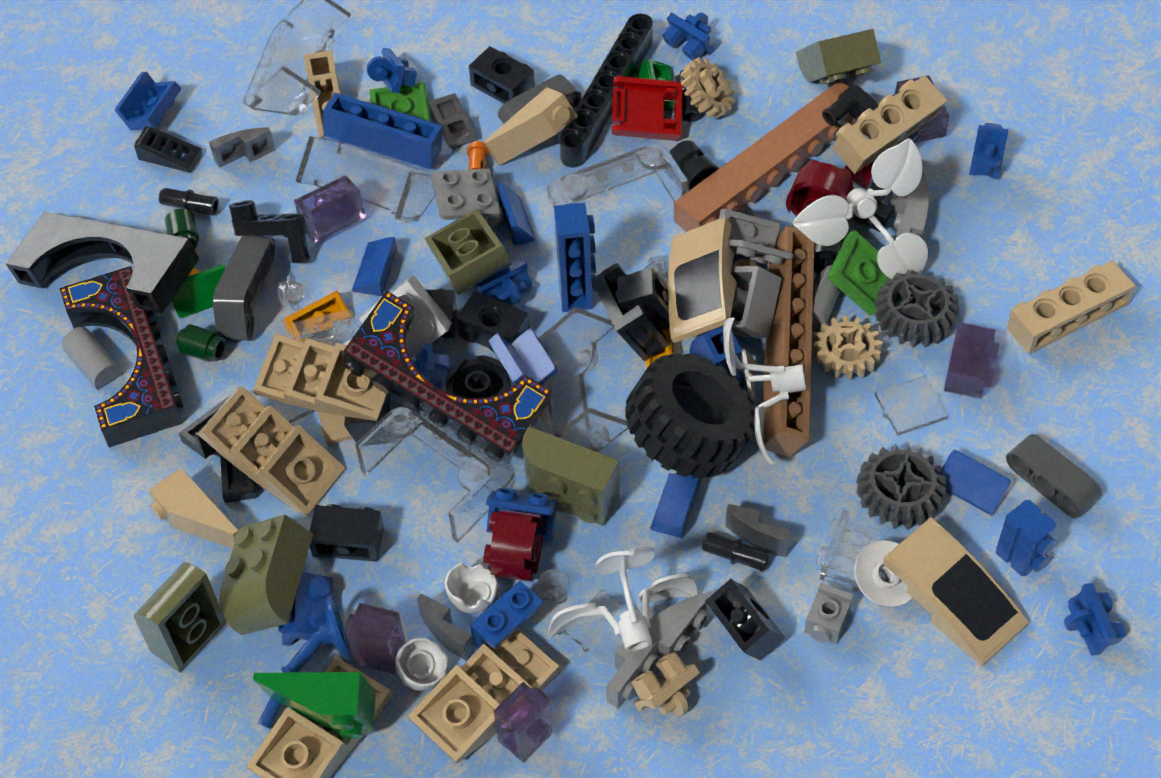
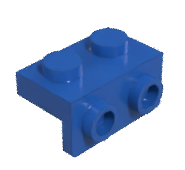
(146, 102)
(534, 503)
(308, 608)
(505, 616)

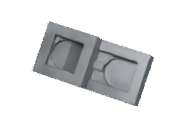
(454, 122)
(249, 143)
(747, 526)
(439, 622)

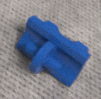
(692, 30)
(391, 70)
(988, 150)
(507, 283)
(432, 365)
(1090, 618)

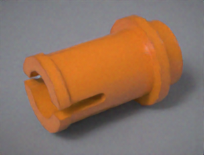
(477, 155)

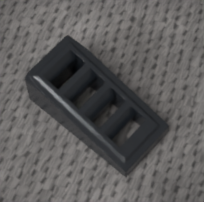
(152, 139)

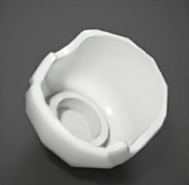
(471, 588)
(421, 664)

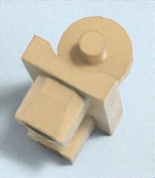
(654, 693)

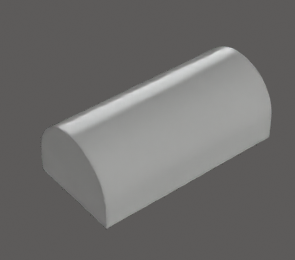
(824, 299)
(90, 357)

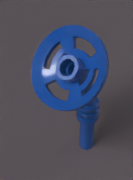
(330, 633)

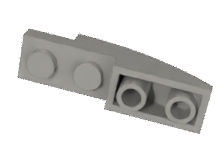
(911, 210)
(669, 634)

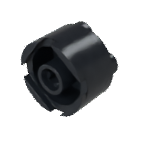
(477, 378)

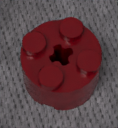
(817, 181)
(514, 545)

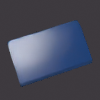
(514, 215)
(375, 266)
(974, 482)
(675, 505)

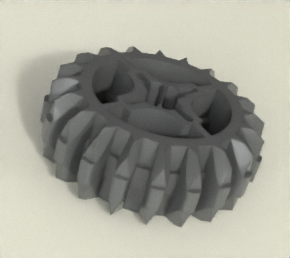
(914, 317)
(880, 486)

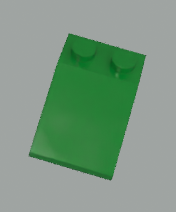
(332, 699)

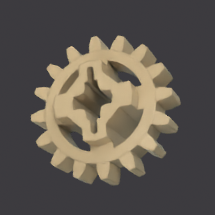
(707, 87)
(847, 347)

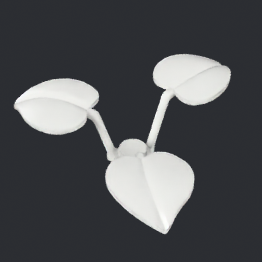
(893, 170)
(782, 378)
(632, 625)

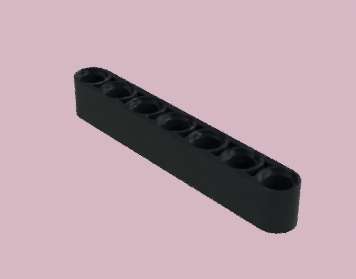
(596, 104)

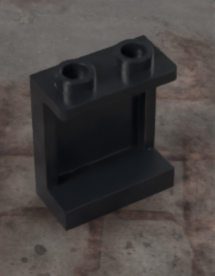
(634, 325)

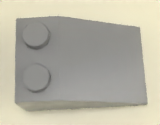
(754, 301)

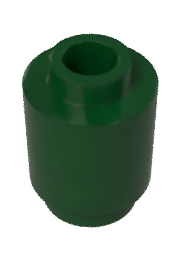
(182, 223)
(200, 343)

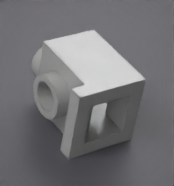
(828, 614)

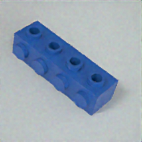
(382, 130)
(575, 255)

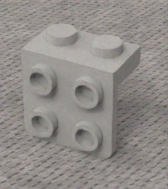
(464, 191)
(754, 238)

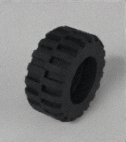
(661, 418)

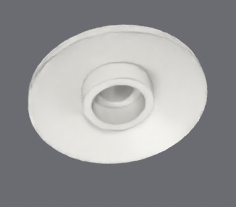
(867, 569)

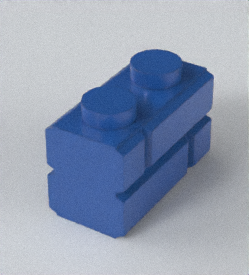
(1026, 538)

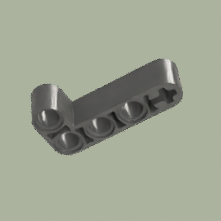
(240, 286)

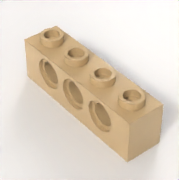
(924, 105)
(1070, 306)

